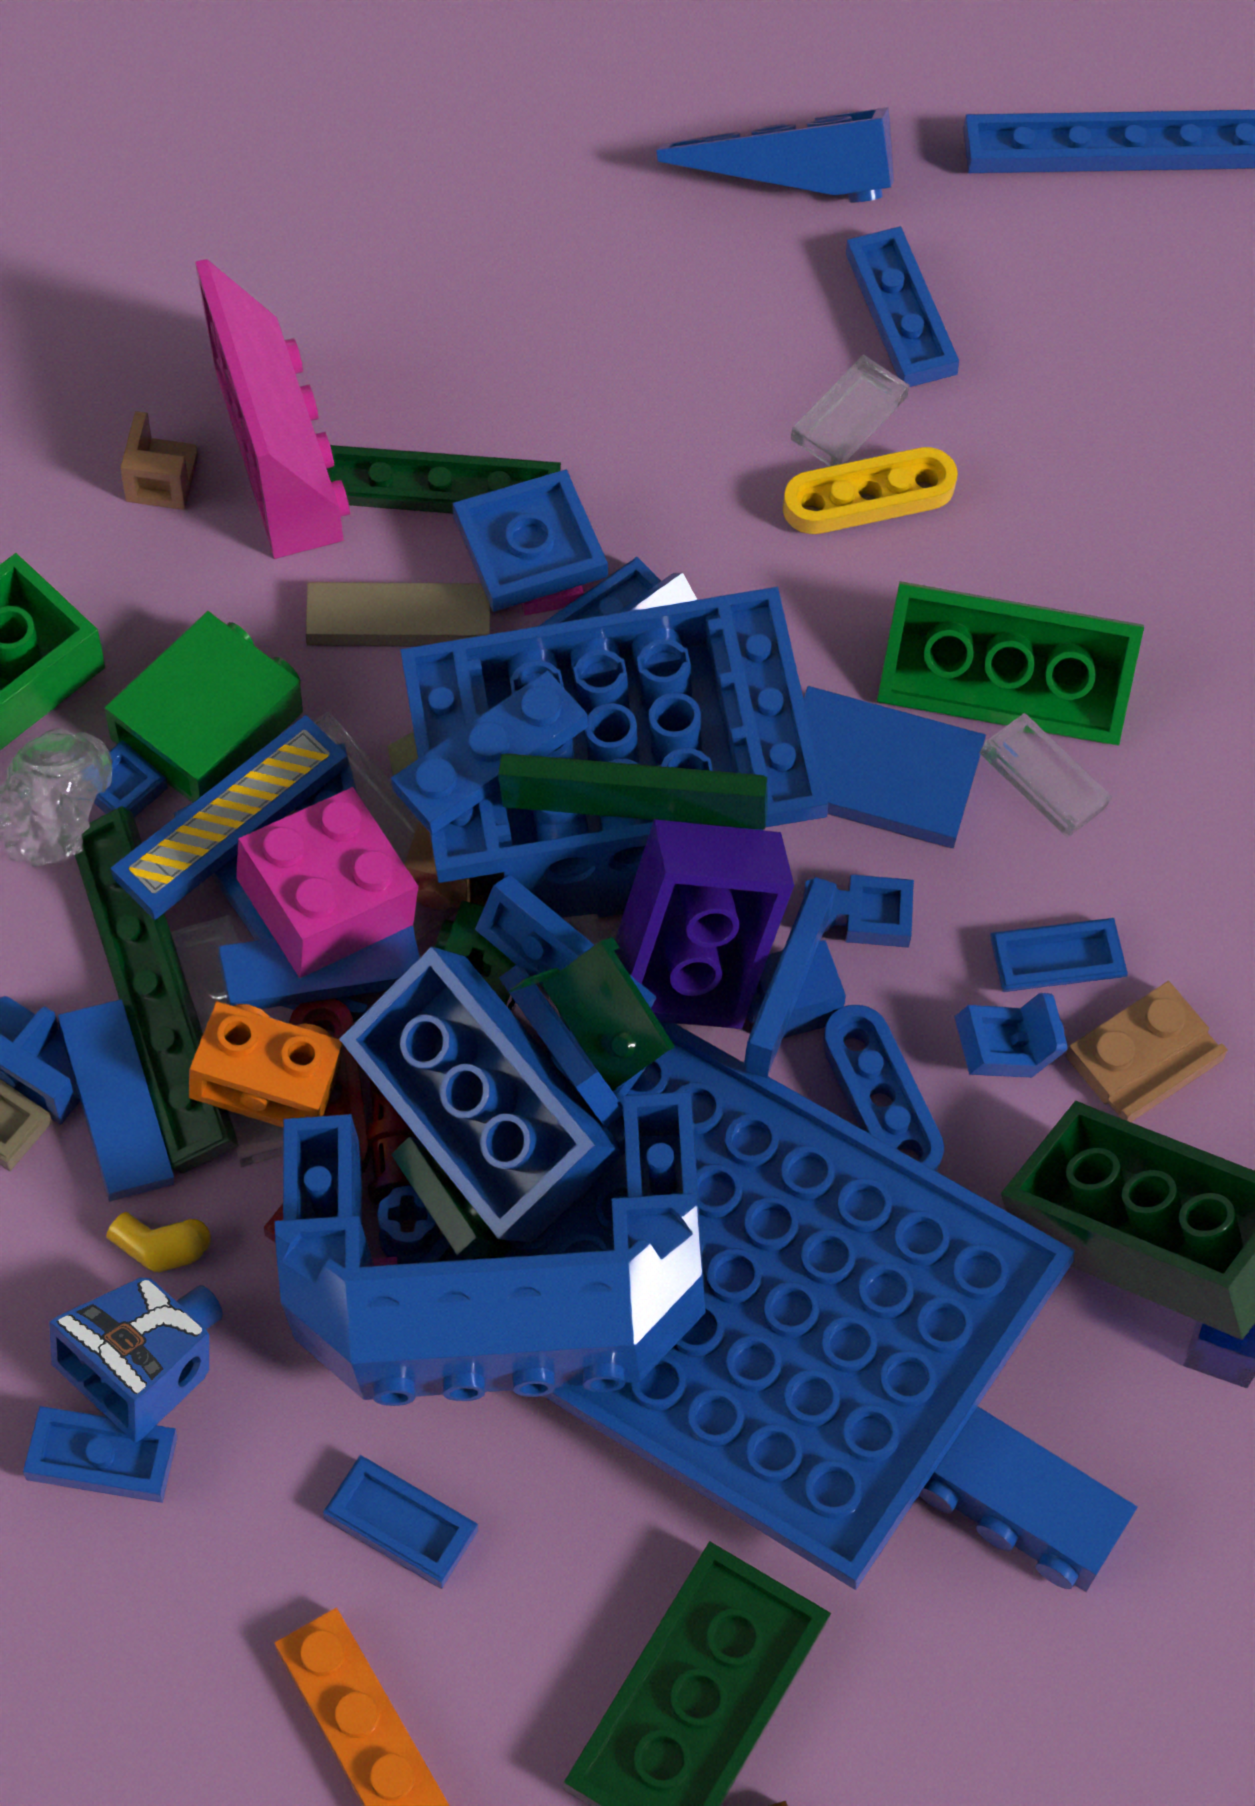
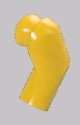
(162, 1247)

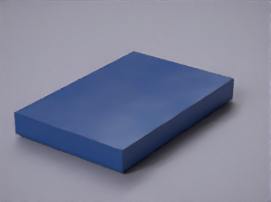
(892, 766)

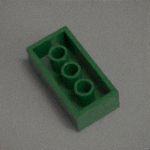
(1145, 1214)

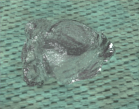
(52, 795)

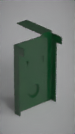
(605, 1013)

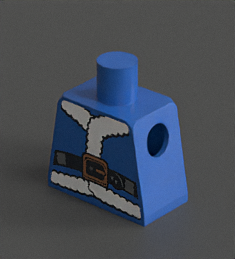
(136, 1351)

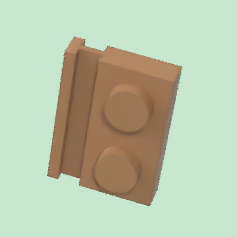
(1146, 1052)

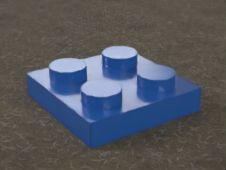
(530, 540)

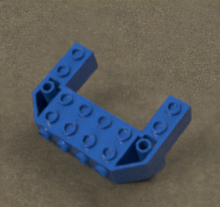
(500, 1319)

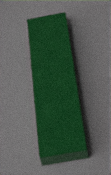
(424, 478)
(633, 791)

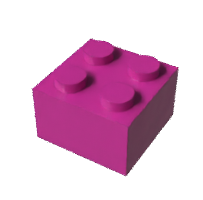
(326, 882)

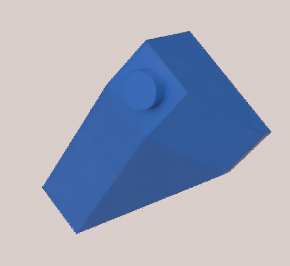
(830, 156)

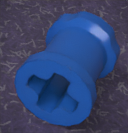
(400, 1206)

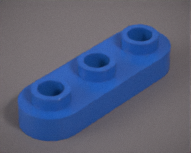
(884, 1071)

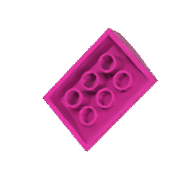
(272, 418)

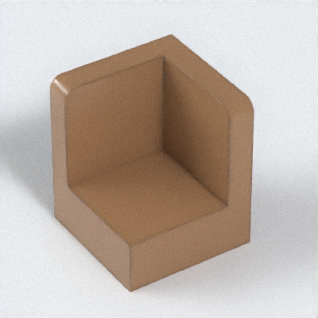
(156, 469)

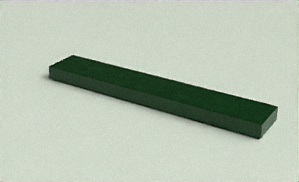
(153, 996)

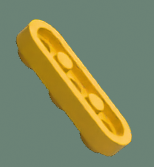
(887, 477)

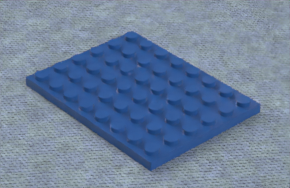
(841, 1321)

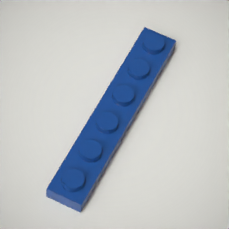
(1110, 141)

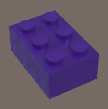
(704, 919)

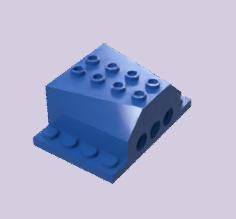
(660, 687)

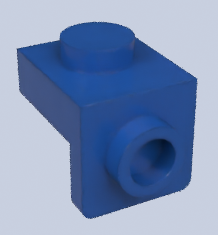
(1011, 1039)

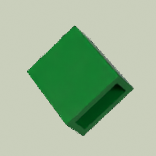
(205, 706)

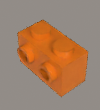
(264, 1065)

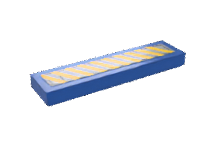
(209, 829)

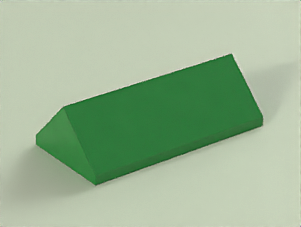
(1009, 659)

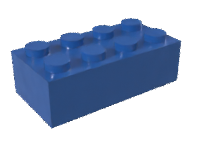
(481, 1095)

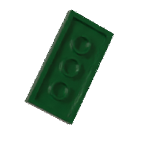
(700, 1690)

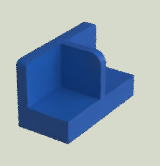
(36, 1059)

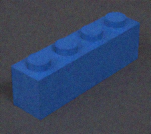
(1029, 1500)

